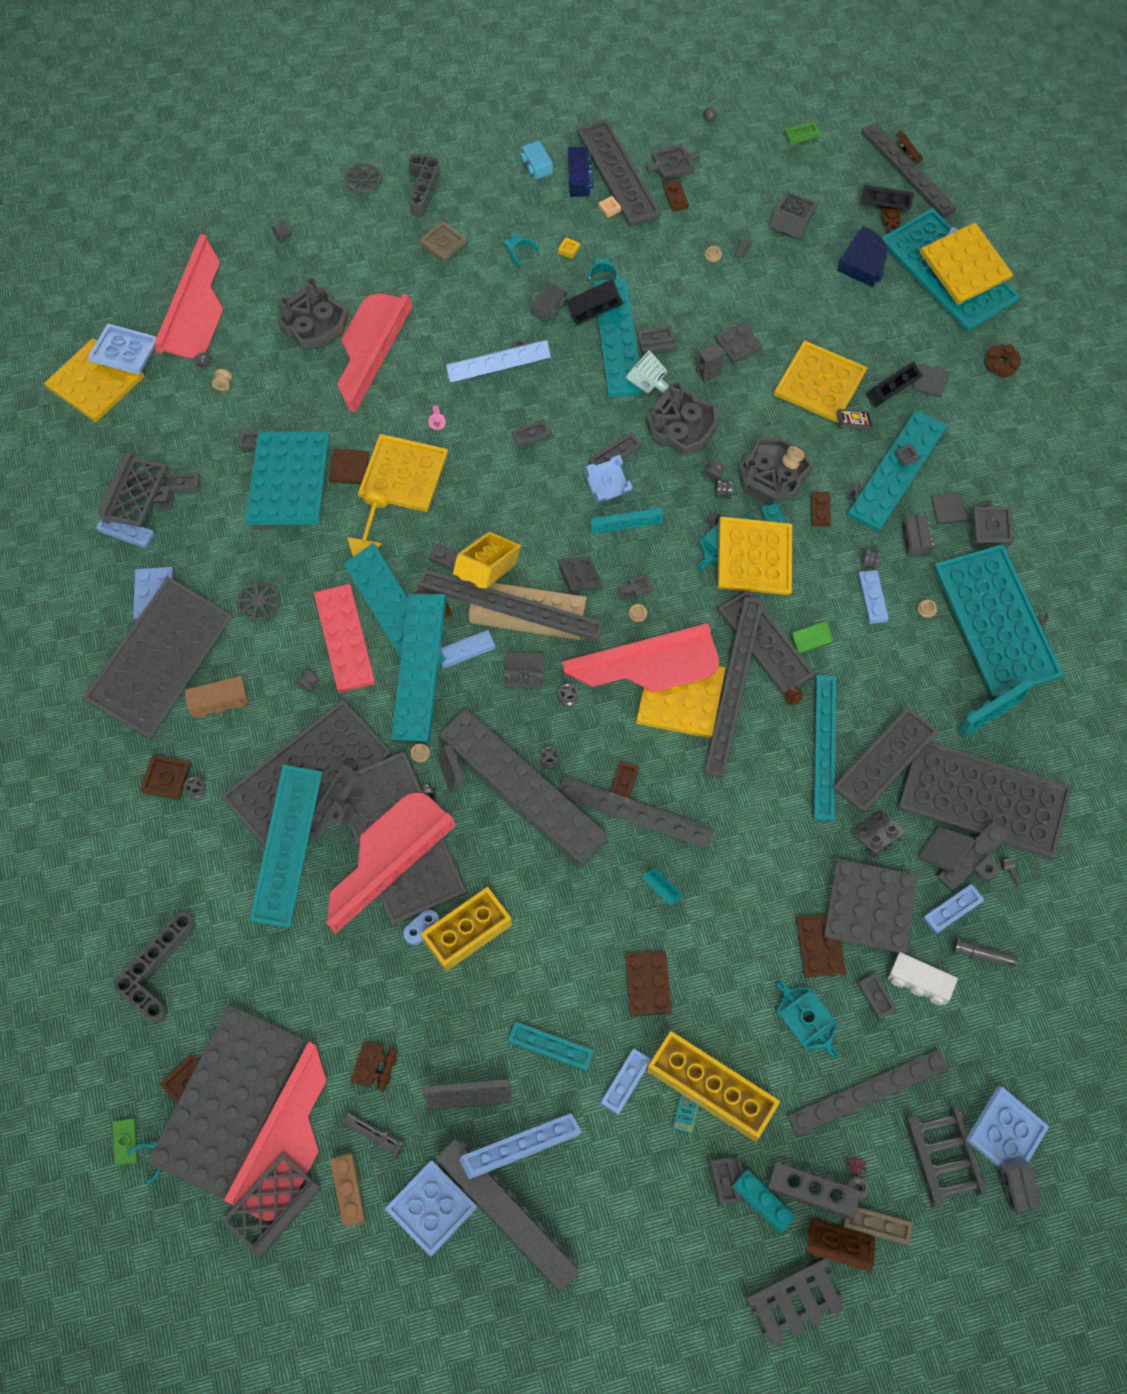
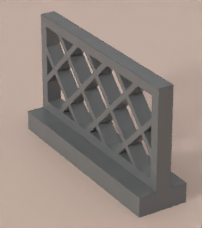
(119, 488)
(467, 1094)
(288, 1213)

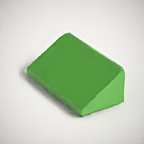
(811, 637)

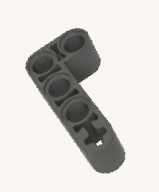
(428, 173)

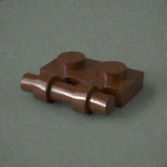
(367, 1065)

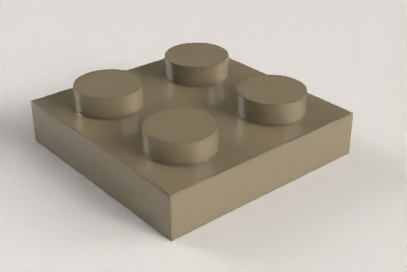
(443, 241)

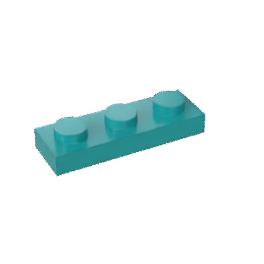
(763, 1201)

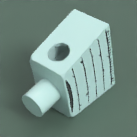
(648, 374)

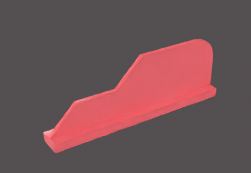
(194, 308)
(369, 342)
(651, 663)
(387, 853)
(284, 1132)

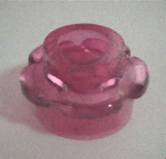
(856, 1165)

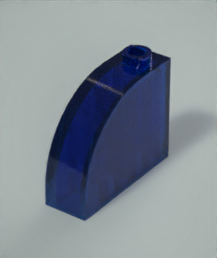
(864, 257)

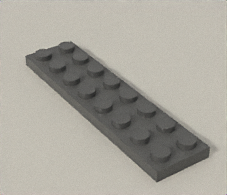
(618, 173)

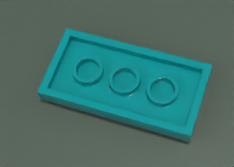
(991, 710)

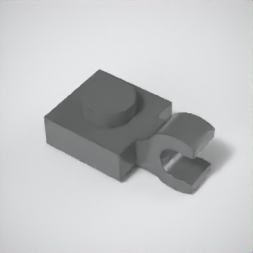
(638, 586)

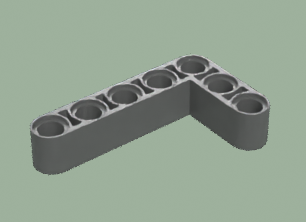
(152, 965)

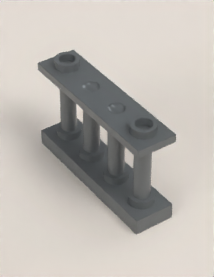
(930, 1171)

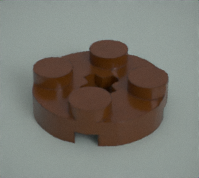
(1004, 352)

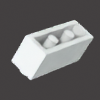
(922, 979)

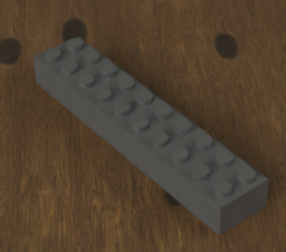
(523, 789)

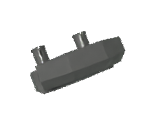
(306, 310)
(673, 415)
(769, 480)

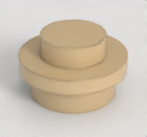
(713, 254)
(927, 608)
(637, 613)
(420, 753)

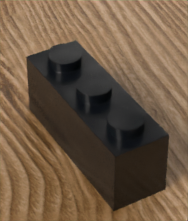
(887, 196)
(594, 302)
(894, 384)

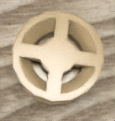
(222, 380)
(793, 457)

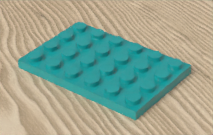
(288, 478)

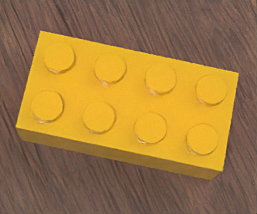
(486, 560)
(466, 929)

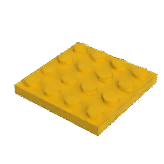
(966, 263)
(820, 381)
(89, 385)
(404, 472)
(754, 556)
(684, 708)

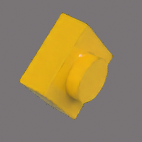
(569, 248)

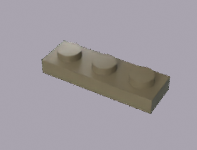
(880, 1226)

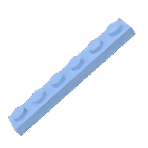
(498, 360)
(519, 1146)

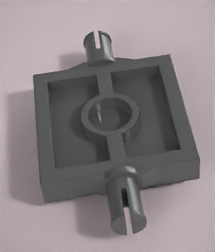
(673, 162)

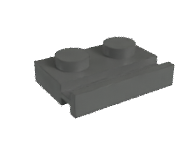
(657, 340)
(450, 768)
(723, 1175)

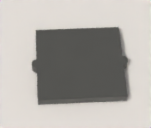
(932, 381)
(949, 508)

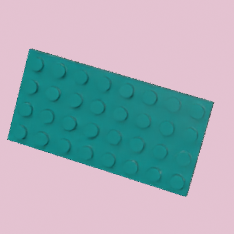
(923, 230)
(997, 620)

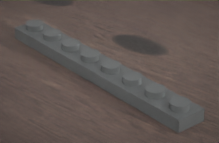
(908, 170)
(636, 812)
(868, 1093)

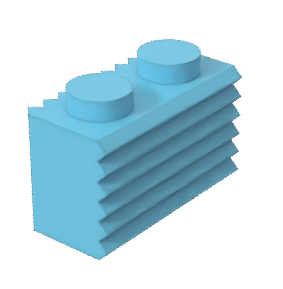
(536, 159)

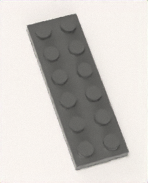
(771, 647)
(885, 760)

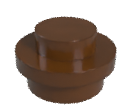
(793, 696)

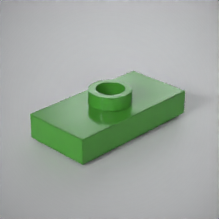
(802, 133)
(124, 1139)

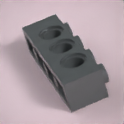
(845, 1208)

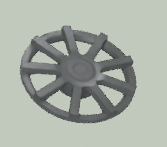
(363, 178)
(258, 600)

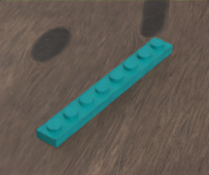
(824, 748)

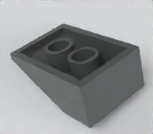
(793, 215)

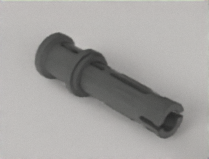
(976, 951)
(382, 1139)

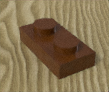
(905, 142)
(675, 195)
(820, 509)
(625, 779)

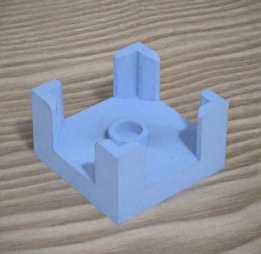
(607, 480)

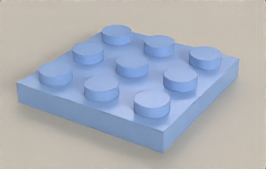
(123, 349)
(1006, 1129)
(431, 1208)

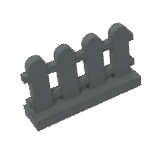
(783, 1300)

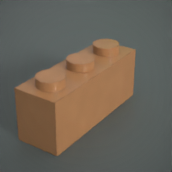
(216, 697)
(348, 1191)

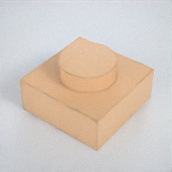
(609, 207)

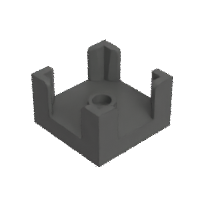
(991, 526)

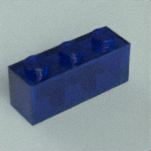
(579, 171)

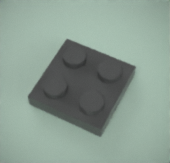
(738, 343)

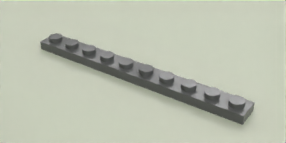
(511, 605)
(734, 688)

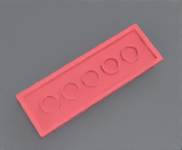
(344, 638)

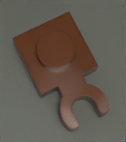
(890, 218)

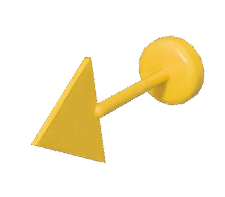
(375, 500)

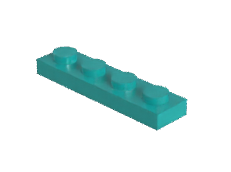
(625, 521)
(551, 1046)

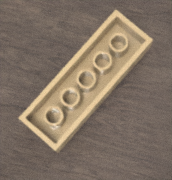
(566, 602)

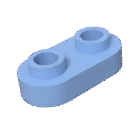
(419, 925)

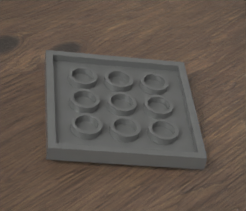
(871, 906)

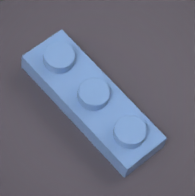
(131, 534)
(873, 596)
(467, 648)
(953, 909)
(626, 1081)

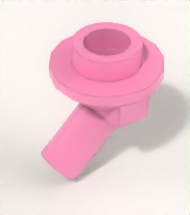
(436, 420)

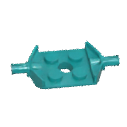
(709, 545)
(814, 1034)

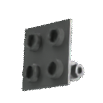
(579, 574)
(524, 670)
(878, 832)

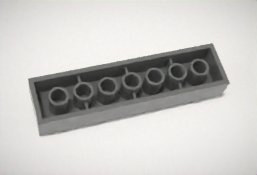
(511, 1220)

